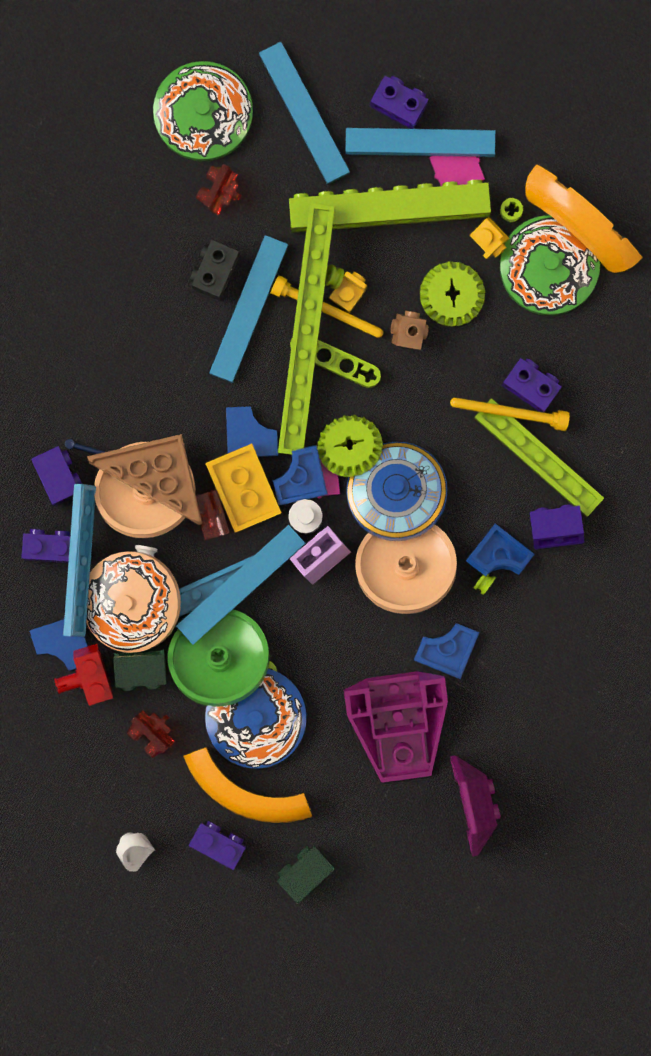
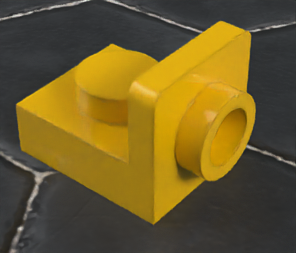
(490, 238)
(349, 291)

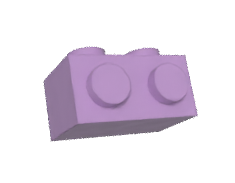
(320, 555)

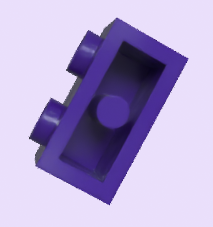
(399, 101)
(532, 385)
(56, 475)
(557, 526)
(46, 548)
(217, 845)

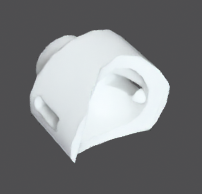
(305, 516)
(134, 850)

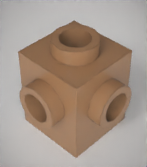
(415, 336)

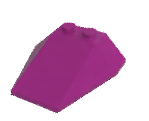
(399, 722)
(477, 803)

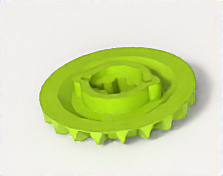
(439, 306)
(362, 456)

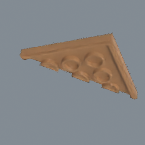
(156, 470)

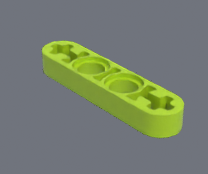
(339, 355)

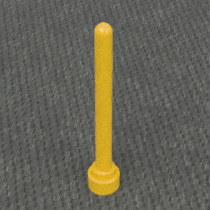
(283, 288)
(558, 419)

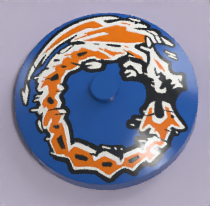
(262, 726)

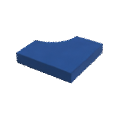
(244, 430)
(302, 479)
(499, 551)
(50, 640)
(448, 652)

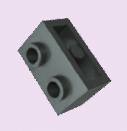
(214, 270)

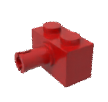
(89, 676)

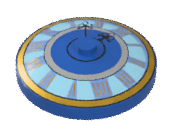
(399, 494)

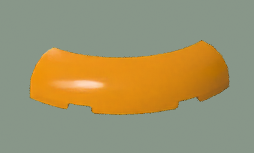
(581, 220)
(240, 800)

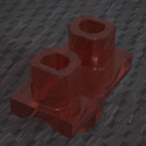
(222, 190)
(212, 515)
(154, 730)

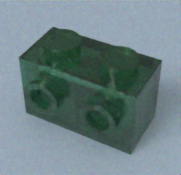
(139, 669)
(305, 873)

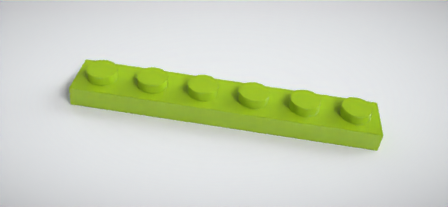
(541, 460)

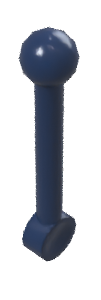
(70, 444)

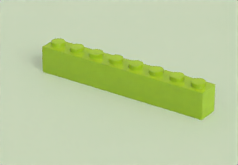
(396, 205)

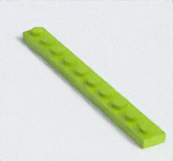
(306, 327)

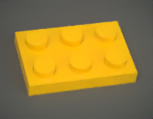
(243, 487)

